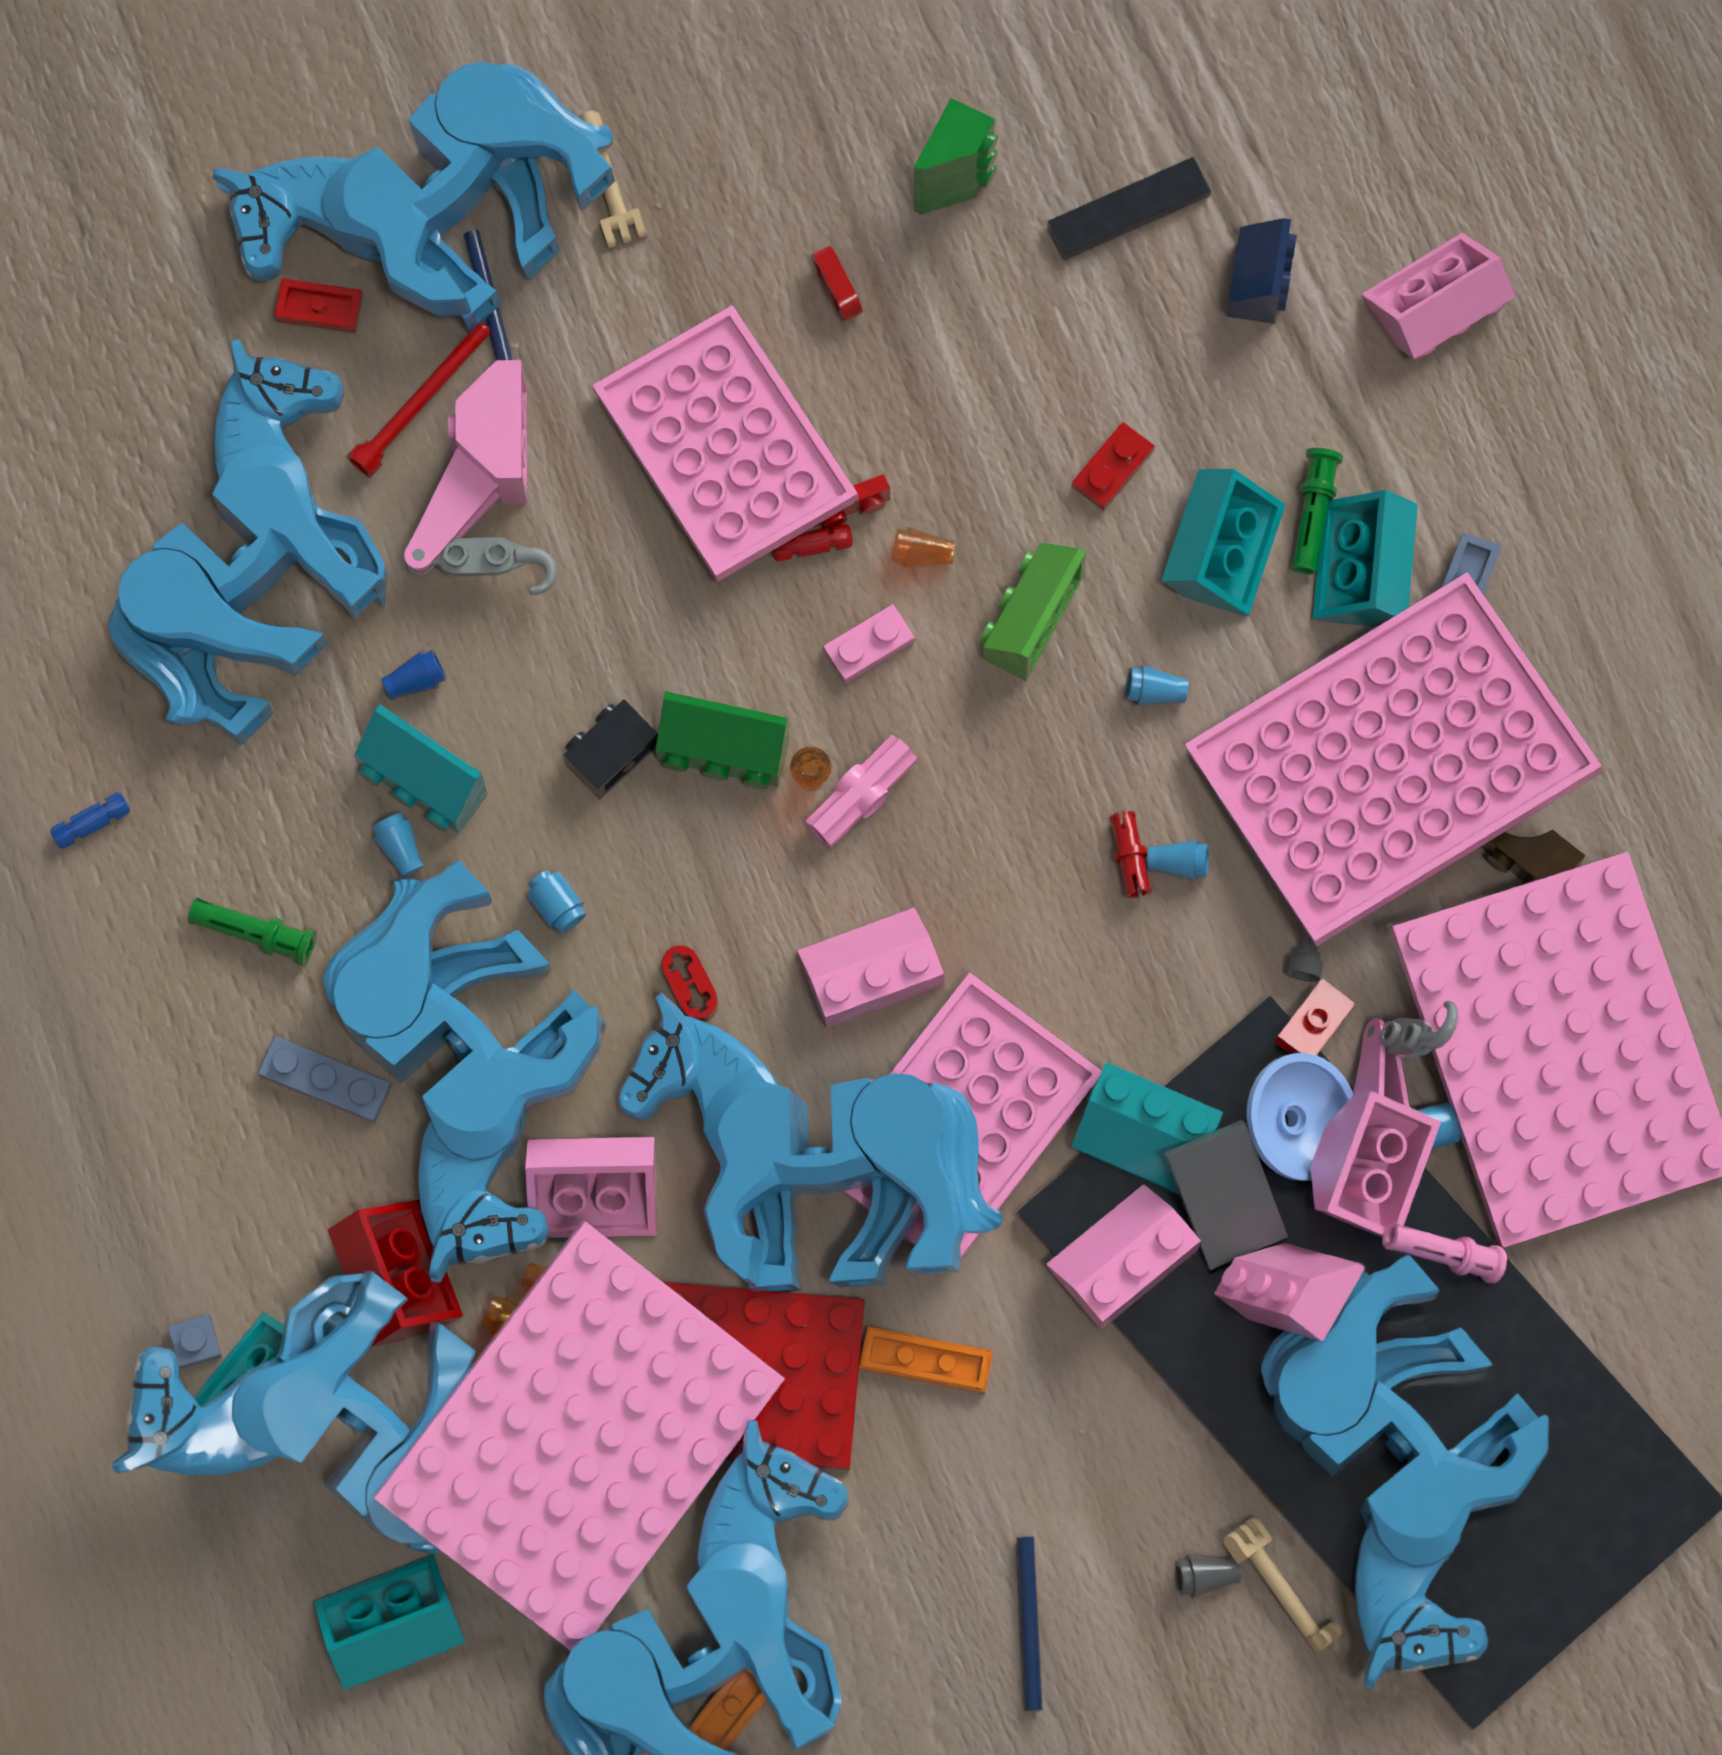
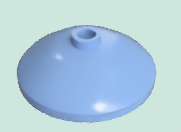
(1310, 1095)

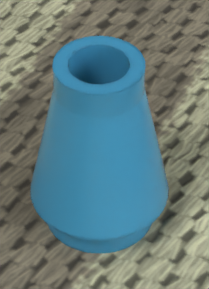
(1154, 687)
(398, 842)
(1180, 859)

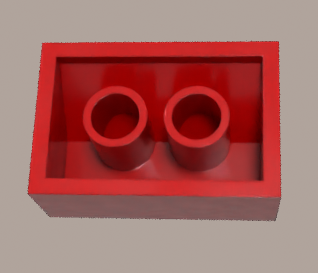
(398, 1249)

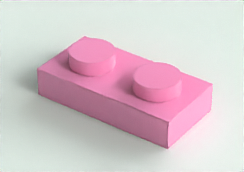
(869, 644)

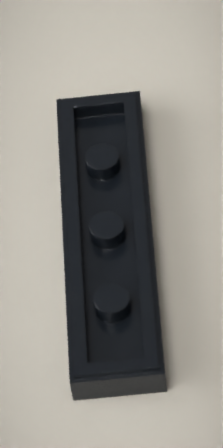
(1128, 208)

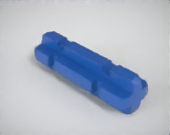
(90, 820)

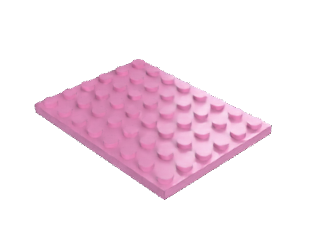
(1393, 758)
(1564, 1049)
(578, 1437)

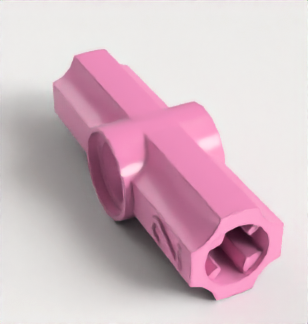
(861, 791)

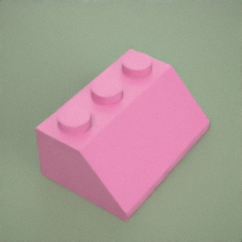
(1440, 295)
(871, 967)
(595, 1182)
(1124, 1255)
(1290, 1288)

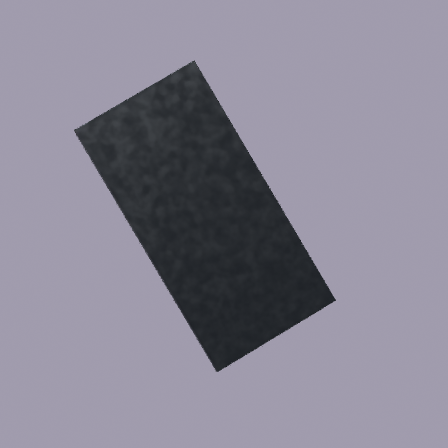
(1533, 1570)

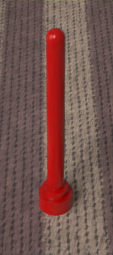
(368, 455)

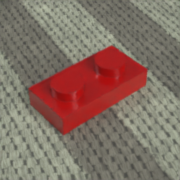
(318, 305)
(1113, 466)
(871, 499)

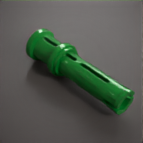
(1318, 491)
(270, 935)

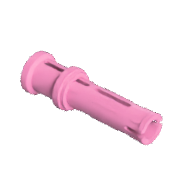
(1460, 1255)

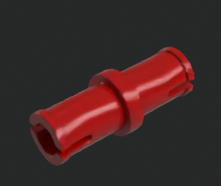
(1130, 854)

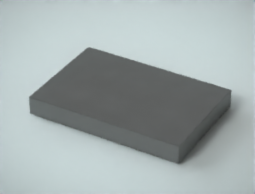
(1226, 1194)

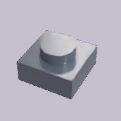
(194, 1341)

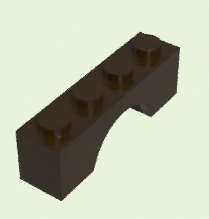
(1533, 856)

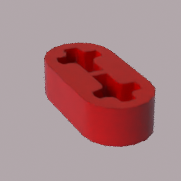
(837, 283)
(698, 979)

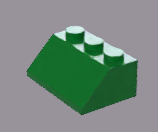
(955, 159)
(722, 740)

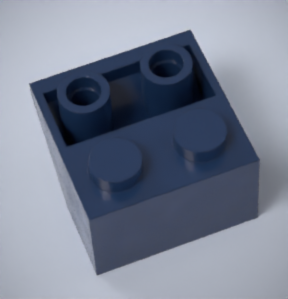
(1262, 271)

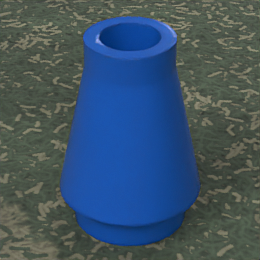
(416, 675)

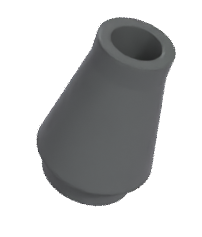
(1205, 1574)

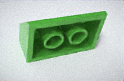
(1033, 608)

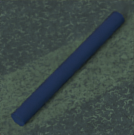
(494, 319)
(1029, 1624)

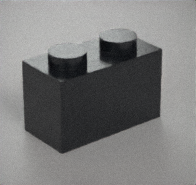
(610, 748)

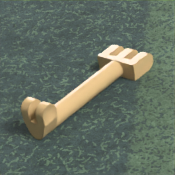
(619, 217)
(1248, 1542)

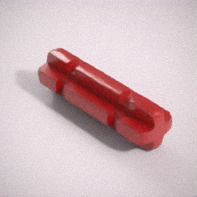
(815, 542)

